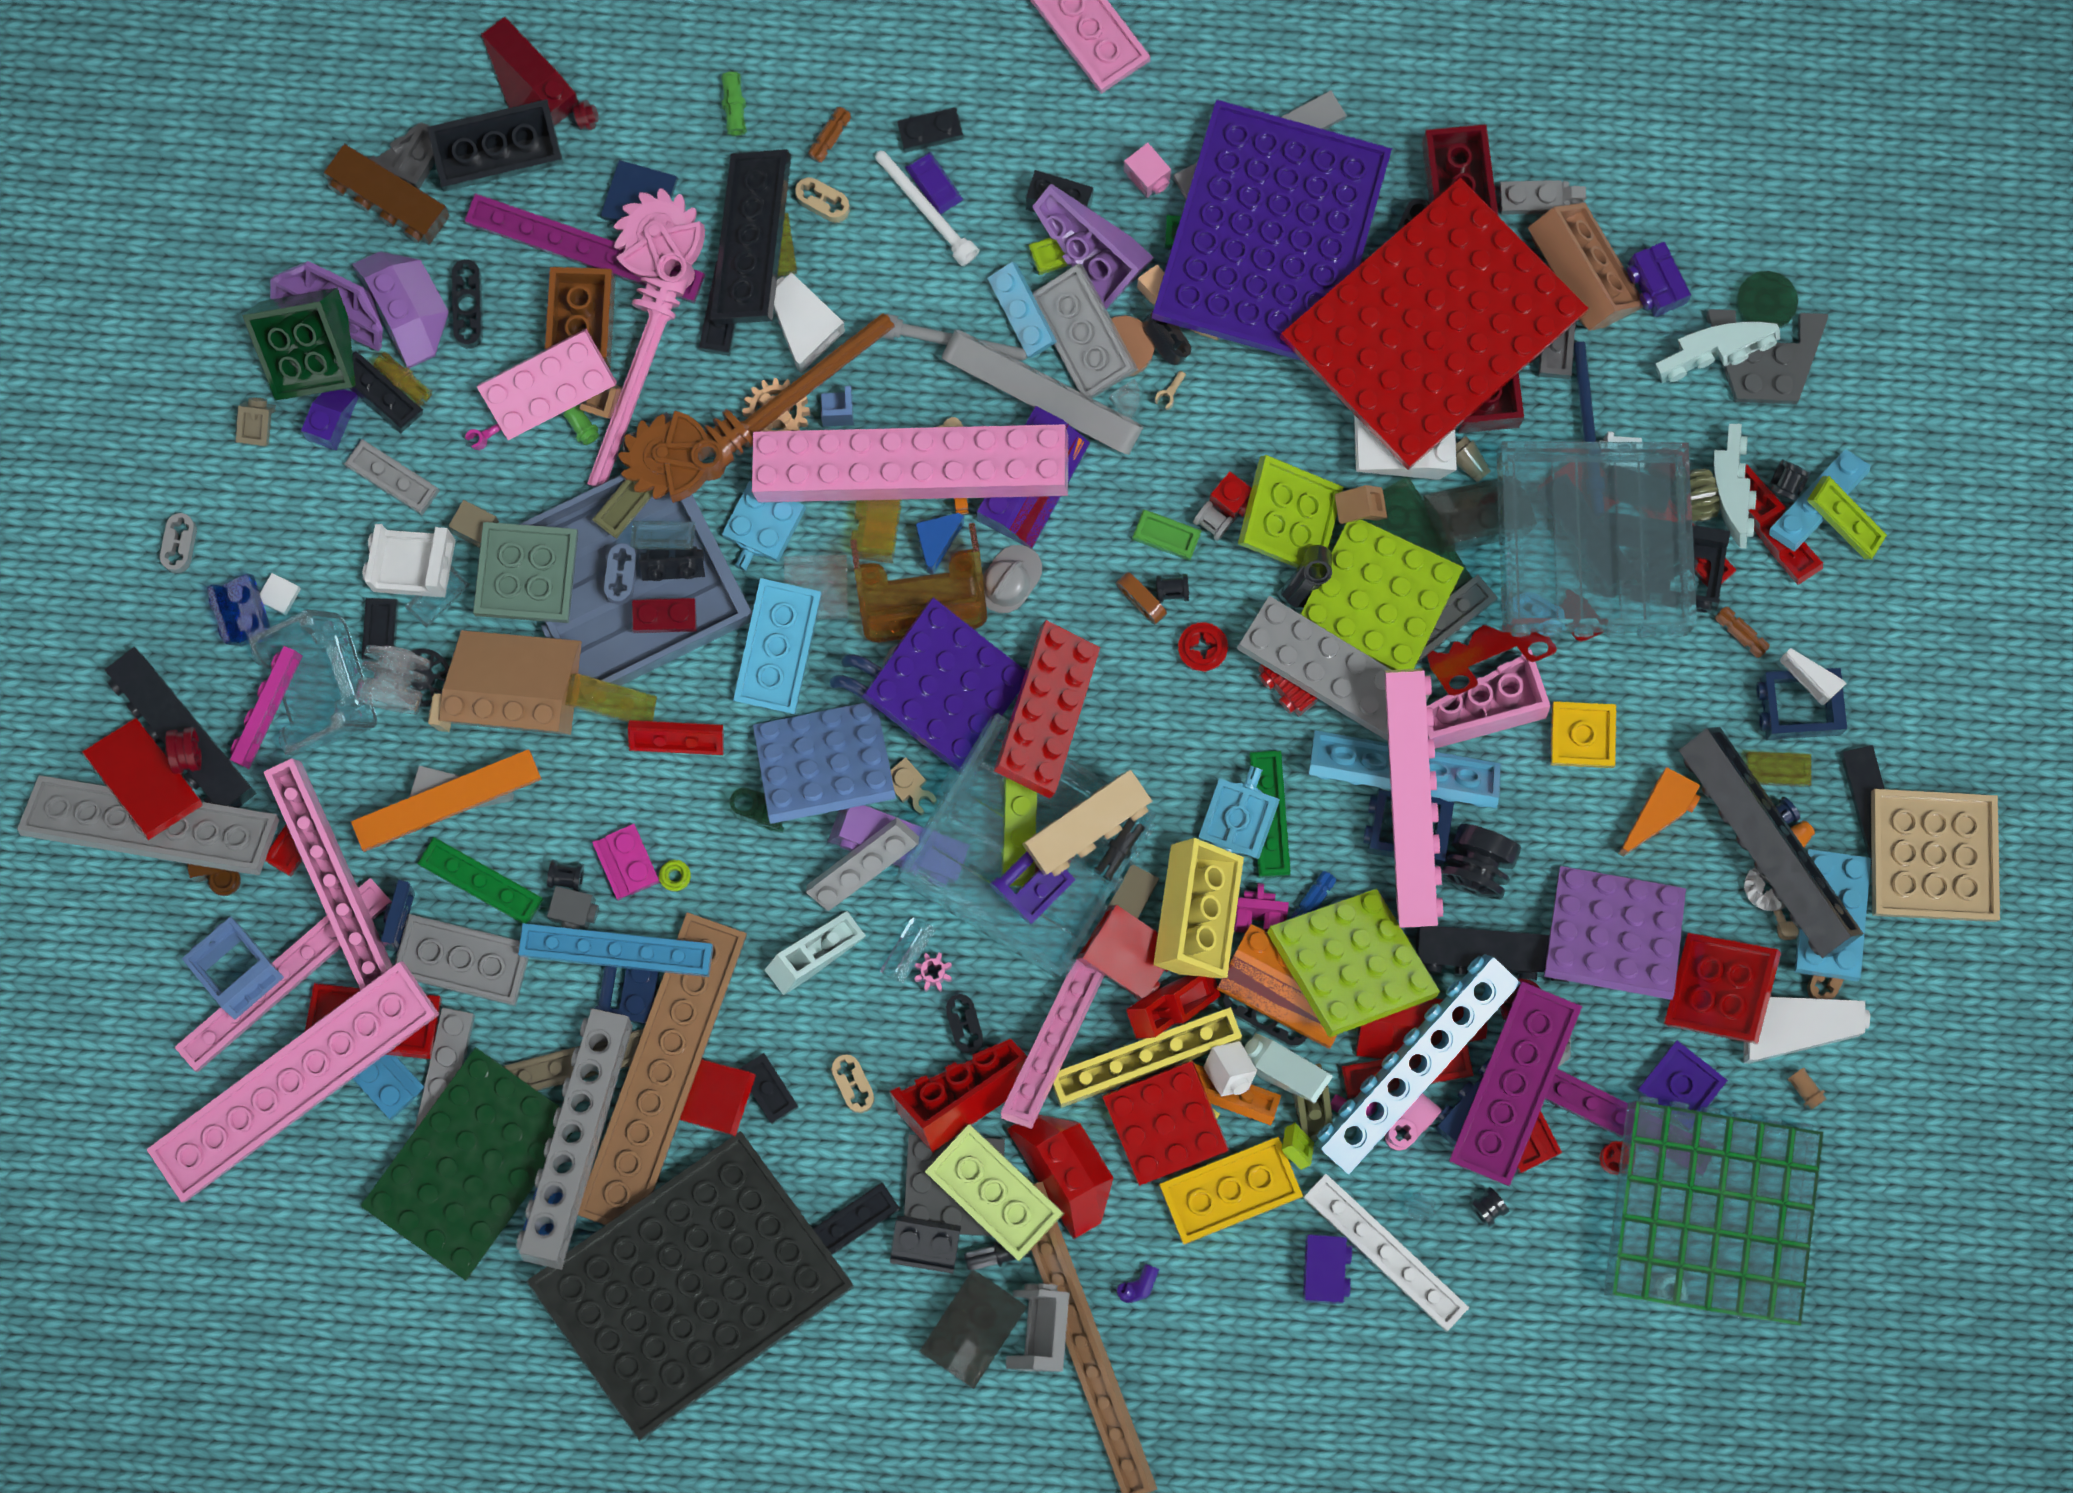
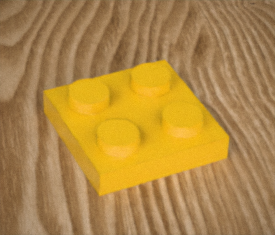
(1583, 734)

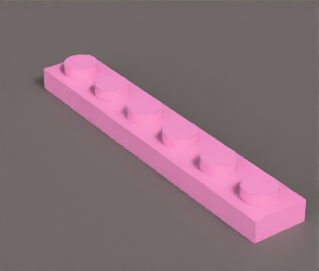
(1052, 1045)

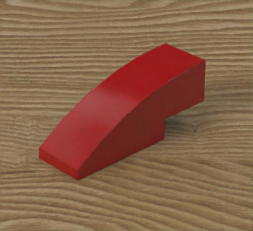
(1172, 1005)

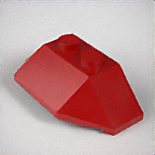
(1068, 1167)

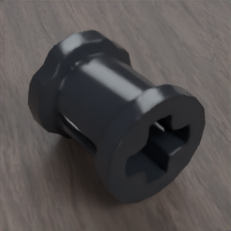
(1172, 588)
(565, 875)

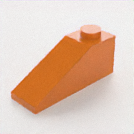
(1665, 805)

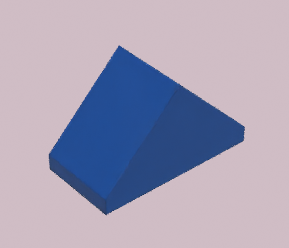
(937, 537)

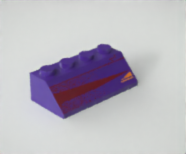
(1026, 516)

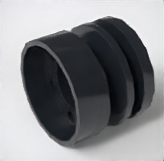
(1483, 855)

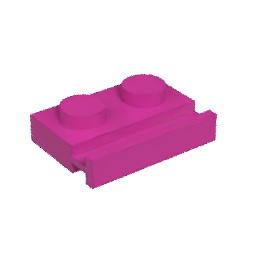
(626, 862)

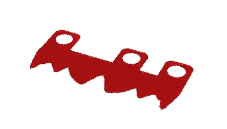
(1483, 645)

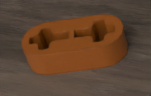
(1141, 598)

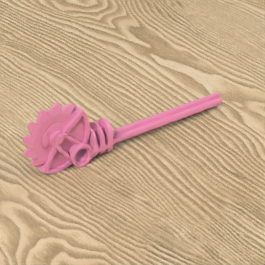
(655, 240)

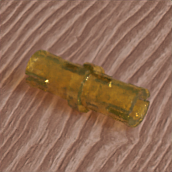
(402, 378)

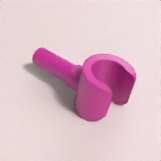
(483, 436)

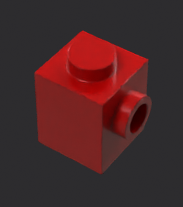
(1231, 496)

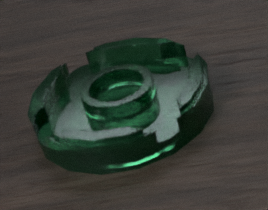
(1767, 299)

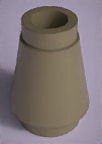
(1470, 459)

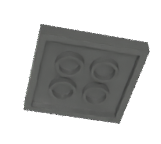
(927, 1199)

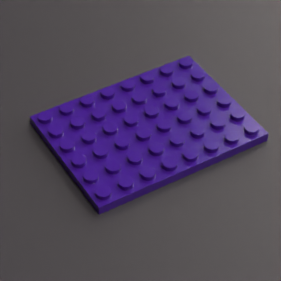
(1268, 226)

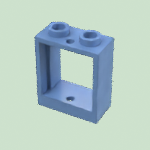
(250, 985)

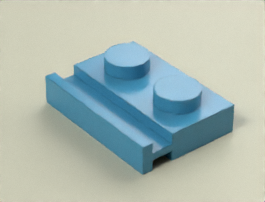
(389, 1085)

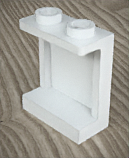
(409, 562)

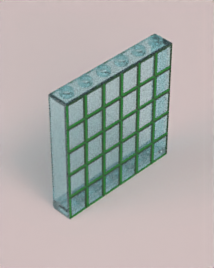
(1714, 1212)

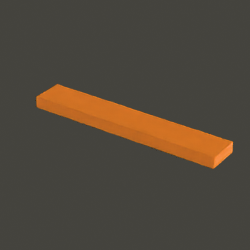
(446, 800)

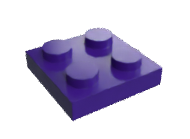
(1683, 1079)

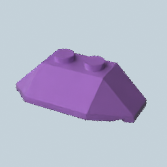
(358, 302)
(405, 303)

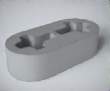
(185, 544)

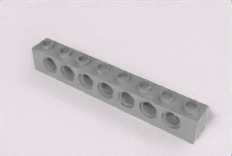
(552, 1248)

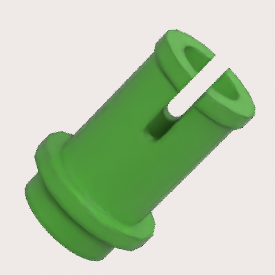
(581, 425)

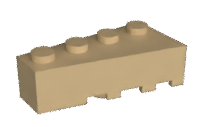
(1087, 823)

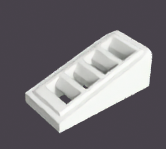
(1813, 677)

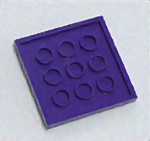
(944, 683)

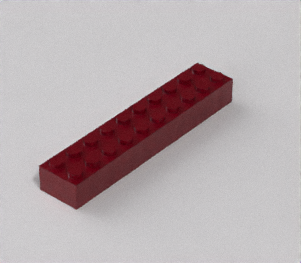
(1466, 155)

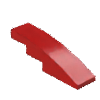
(1768, 509)

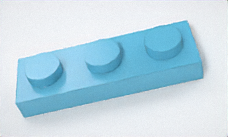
(1022, 309)

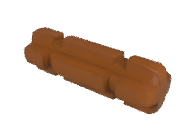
(829, 134)
(1742, 632)

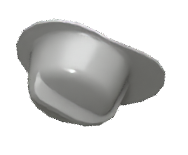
(1011, 578)

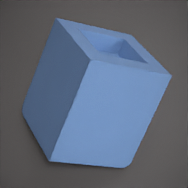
(837, 408)

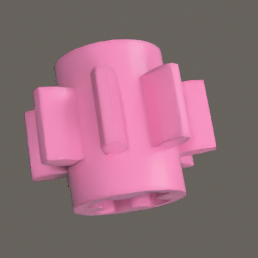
(929, 981)

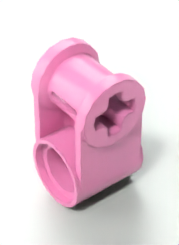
(1414, 1121)

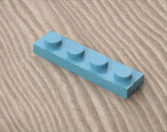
(1802, 517)

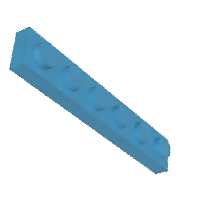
(616, 950)

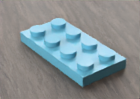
(777, 646)
(1850, 881)

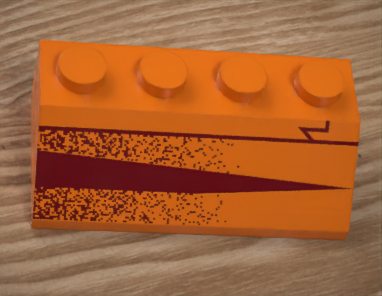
(1264, 983)

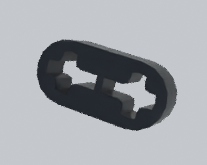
(1167, 338)
(957, 1027)

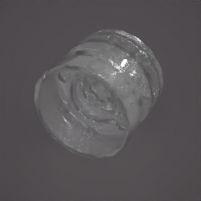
(392, 679)

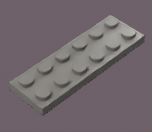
(1319, 664)

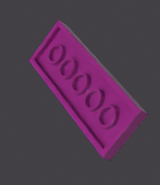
(1515, 1084)

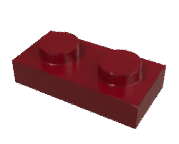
(664, 615)

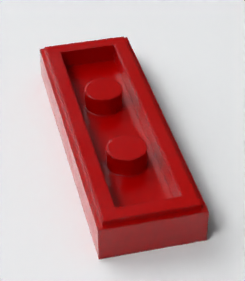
(676, 737)

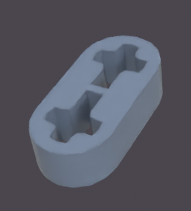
(628, 574)

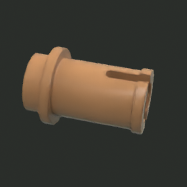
(1807, 1089)

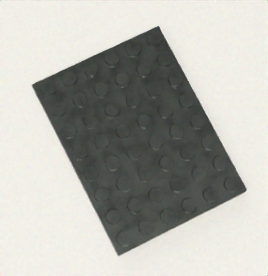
(690, 1285)

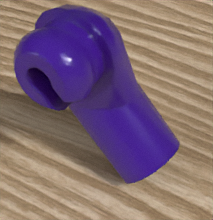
(1140, 1288)

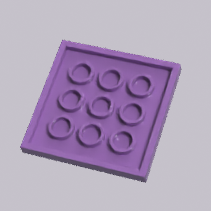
(1615, 932)

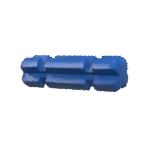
(1316, 894)

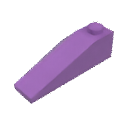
(1088, 239)

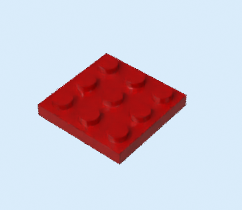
(1723, 988)
(1165, 1122)

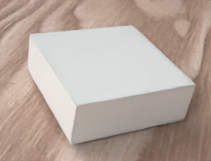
(279, 594)

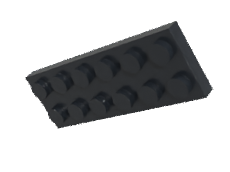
(751, 237)

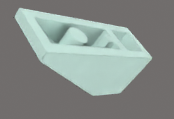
(814, 952)
(1286, 1068)

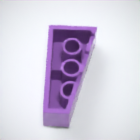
(860, 823)

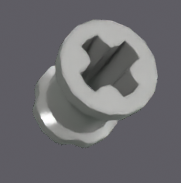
(1213, 520)

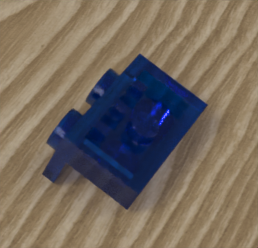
(238, 610)

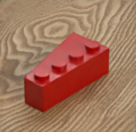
(960, 1095)

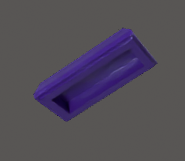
(934, 183)

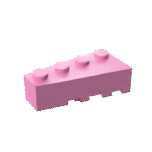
(1500, 701)

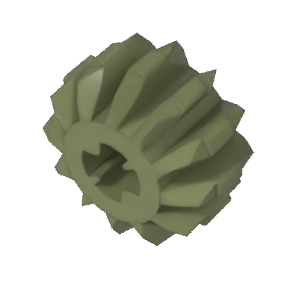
(1704, 495)

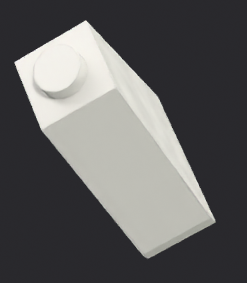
(805, 321)

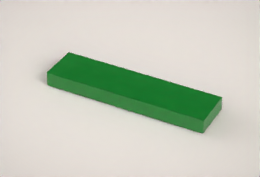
(1275, 853)
(480, 881)

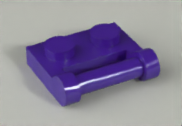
(1036, 893)

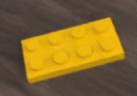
(1230, 1190)

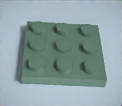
(526, 572)

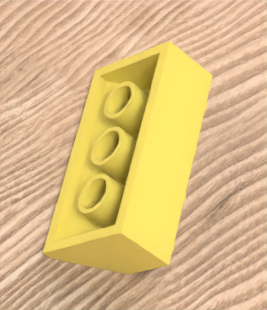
(1198, 909)

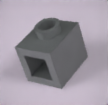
(572, 909)

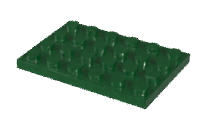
(466, 1165)

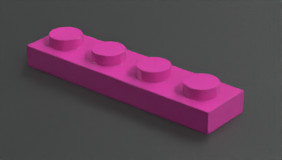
(270, 696)

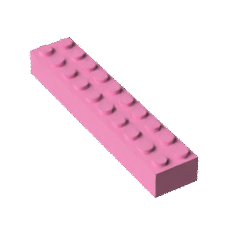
(910, 463)

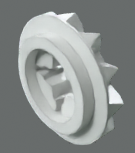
(1754, 891)

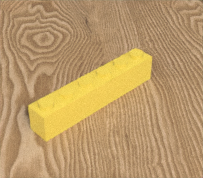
(1145, 1057)

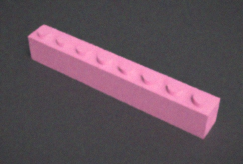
(1411, 797)
(328, 871)

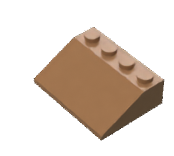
(510, 682)

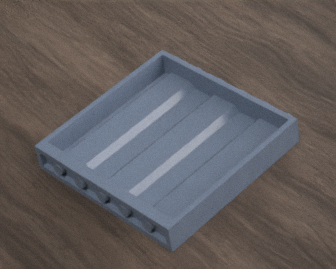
(608, 644)

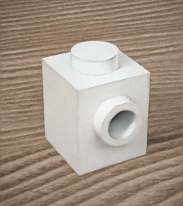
(1230, 1069)

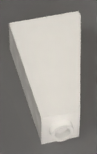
(1806, 1024)

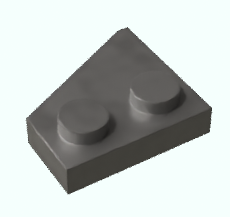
(409, 156)

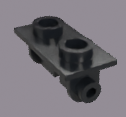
(658, 566)

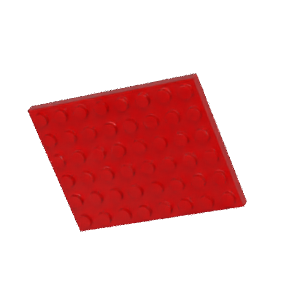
(1434, 323)

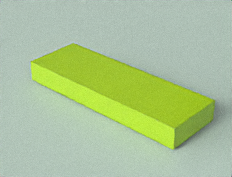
(1846, 517)

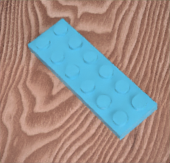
(1367, 763)

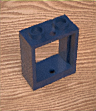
(1769, 721)
(1372, 832)

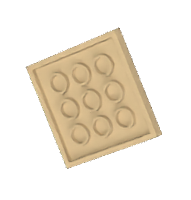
(1935, 855)

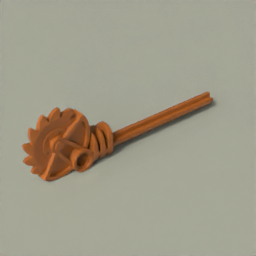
(672, 452)

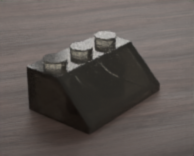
(1464, 516)
(973, 1329)

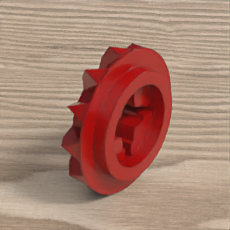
(1212, 636)

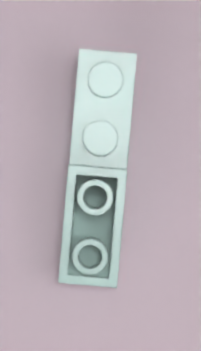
(1728, 341)
(1734, 487)

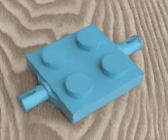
(761, 527)
(1239, 816)

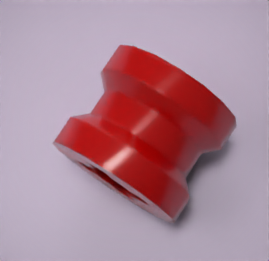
(1605, 1157)

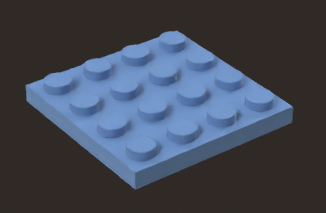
(823, 762)

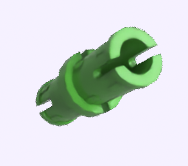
(733, 103)

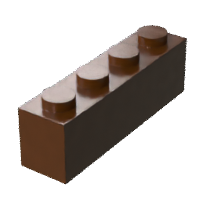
(386, 194)

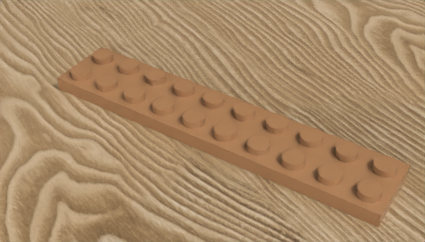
(661, 1076)

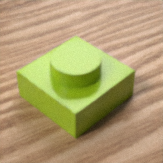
(1297, 1146)

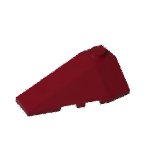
(525, 73)

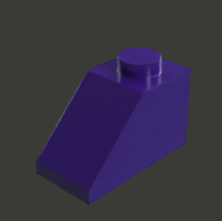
(329, 417)

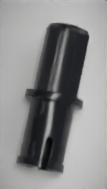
(988, 1257)

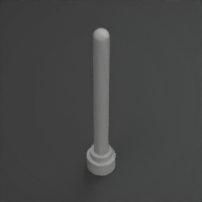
(942, 337)

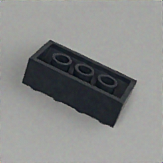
(495, 145)

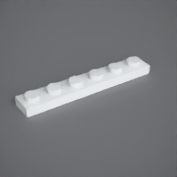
(1386, 1253)

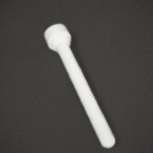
(963, 250)

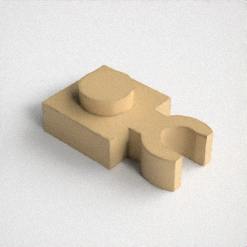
(908, 784)

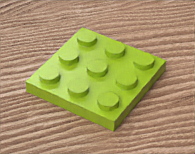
(1288, 512)

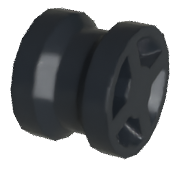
(1489, 1207)

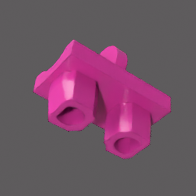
(1260, 907)

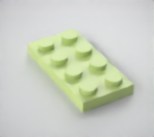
(994, 1192)

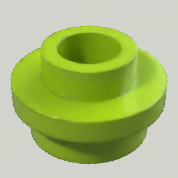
(668, 868)

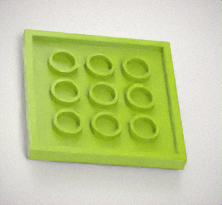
(1383, 594)
(1353, 962)

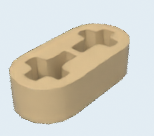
(819, 206)
(846, 1087)

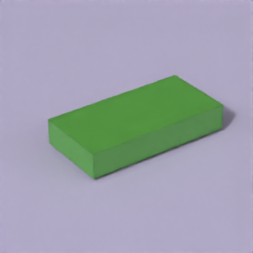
(1166, 535)

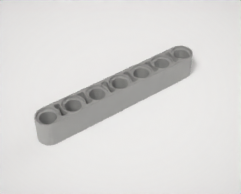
(1042, 391)

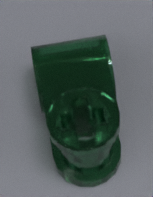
(758, 813)

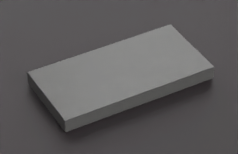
(1084, 332)
(462, 959)

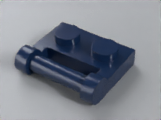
(637, 993)

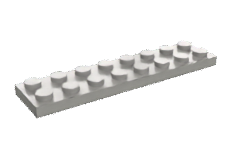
(94, 818)

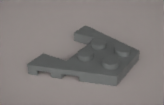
(1776, 373)

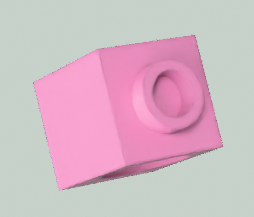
(1147, 171)

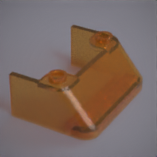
(894, 605)

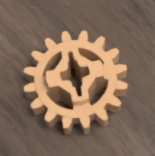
(785, 421)

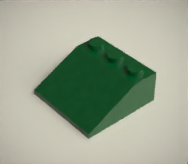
(303, 343)

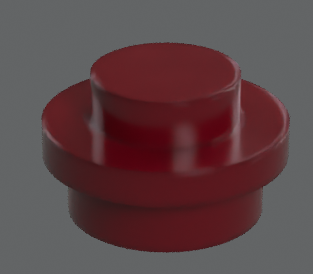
(586, 115)

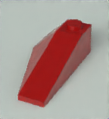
(1387, 1034)

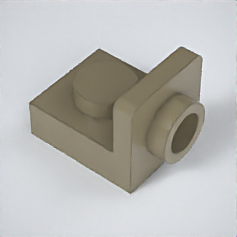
(254, 421)

